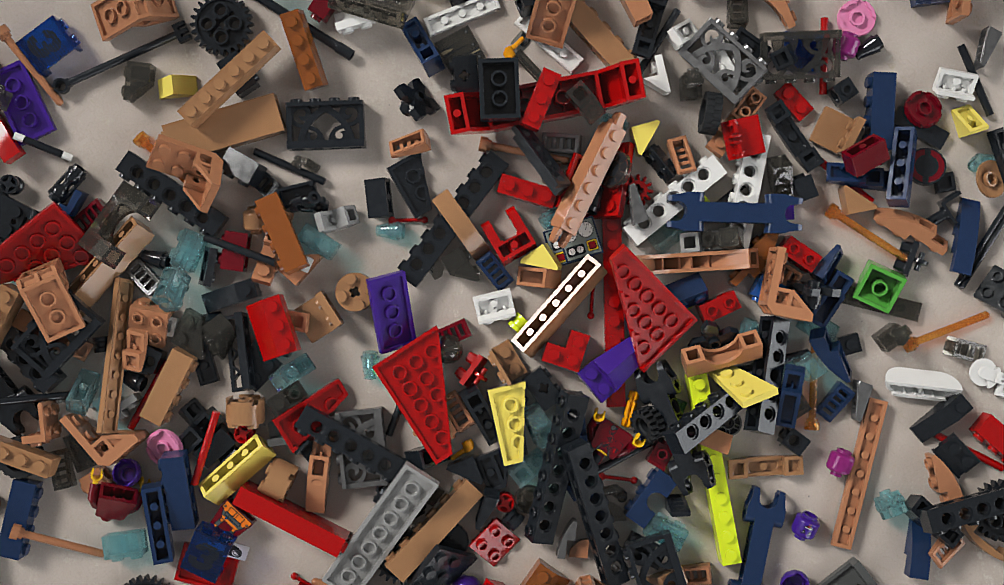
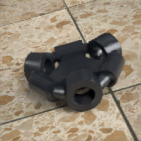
(309, 203)

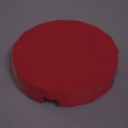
(923, 109)

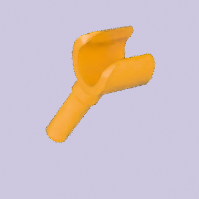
(509, 51)
(467, 447)

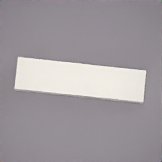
(460, 15)
(565, 57)

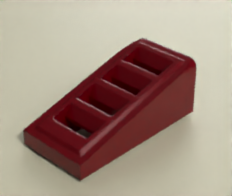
(97, 203)
(464, 326)

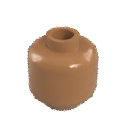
(251, 221)

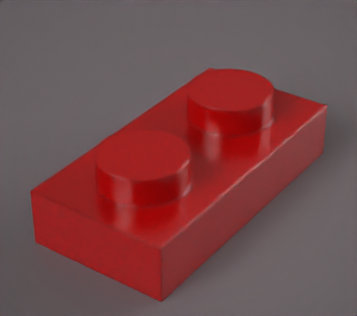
(794, 101)

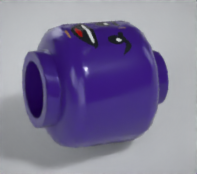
(805, 525)

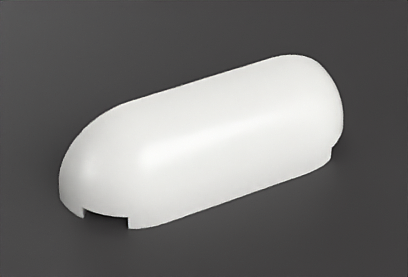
(921, 384)

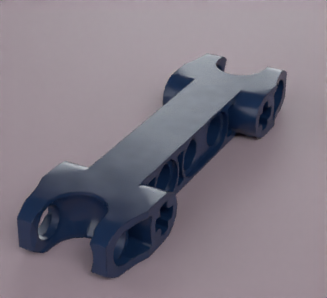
(769, 213)
(762, 520)

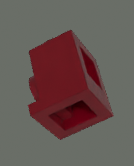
(653, 455)

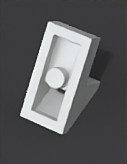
(681, 33)
(659, 81)

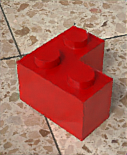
(570, 355)

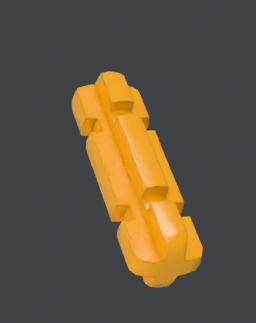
(631, 405)

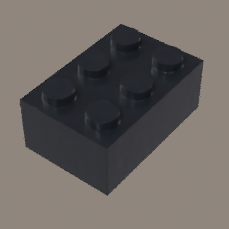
(499, 89)

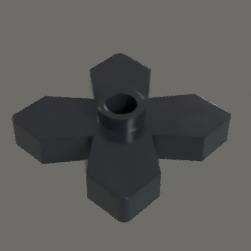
(414, 100)
(813, 291)
(713, 337)

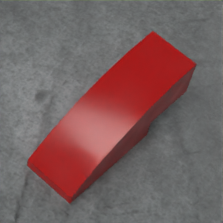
(9, 148)

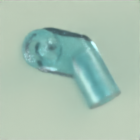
(977, 159)

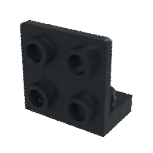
(992, 289)

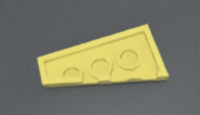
(743, 386)
(508, 415)

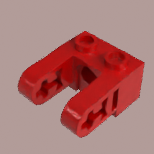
(515, 246)

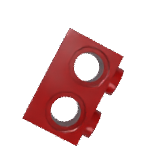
(800, 254)
(718, 306)

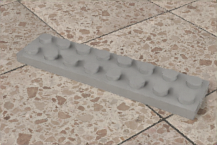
(382, 527)

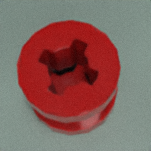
(241, 435)
(506, 504)

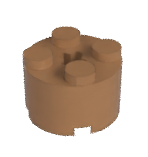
(345, 295)
(245, 411)
(279, 479)

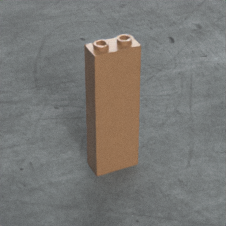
(232, 125)

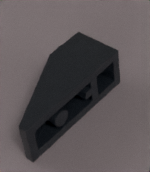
(231, 295)
(480, 412)
(941, 417)
(915, 502)

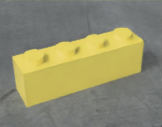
(236, 470)

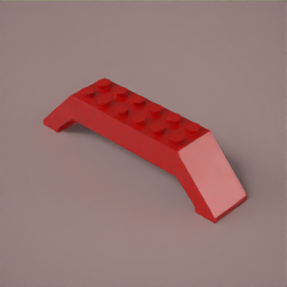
(611, 86)

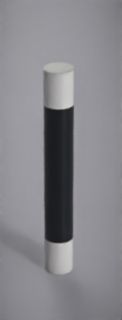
(42, 146)

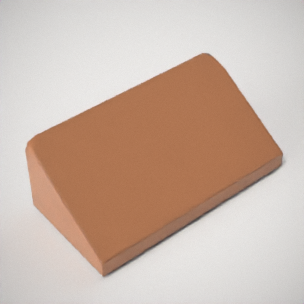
(718, 441)

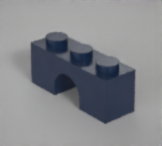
(637, 508)

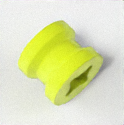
(518, 322)

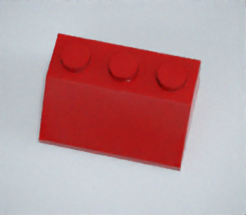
(273, 327)

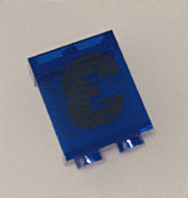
(48, 44)
(208, 551)

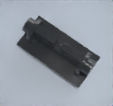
(654, 157)

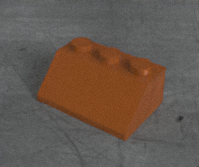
(544, 574)

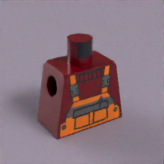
(232, 518)

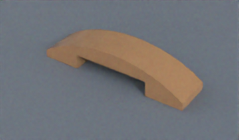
(461, 224)
(765, 465)
(968, 531)

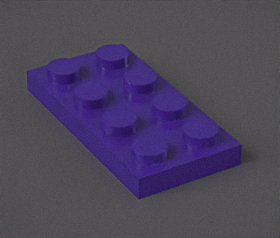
(27, 109)
(391, 311)

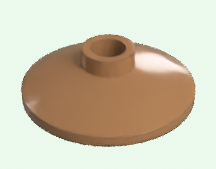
(989, 179)

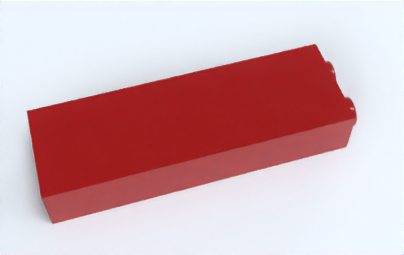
(293, 519)

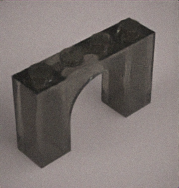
(99, 236)

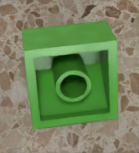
(879, 286)

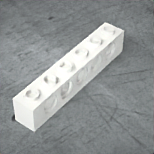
(713, 171)
(753, 184)

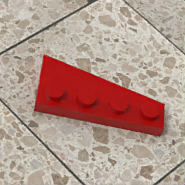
(614, 199)
(324, 399)

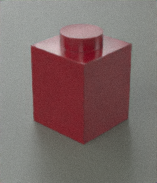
(320, 11)

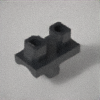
(911, 250)

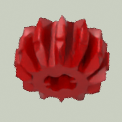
(641, 186)

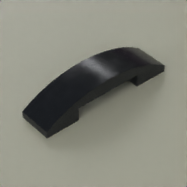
(648, 31)
(792, 137)

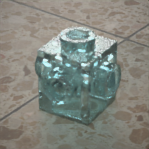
(890, 504)

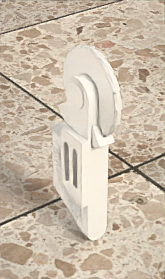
(985, 373)

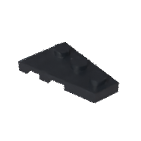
(411, 183)

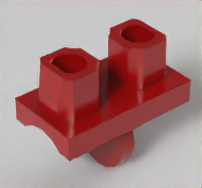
(475, 372)

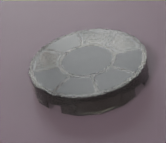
(618, 171)

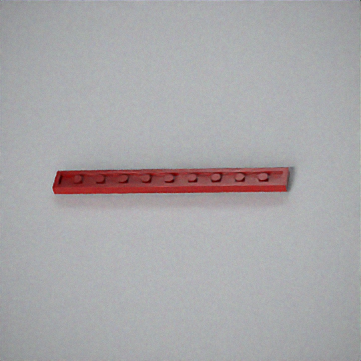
(612, 304)

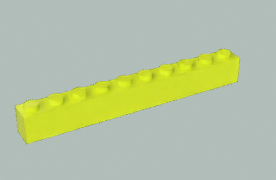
(717, 496)

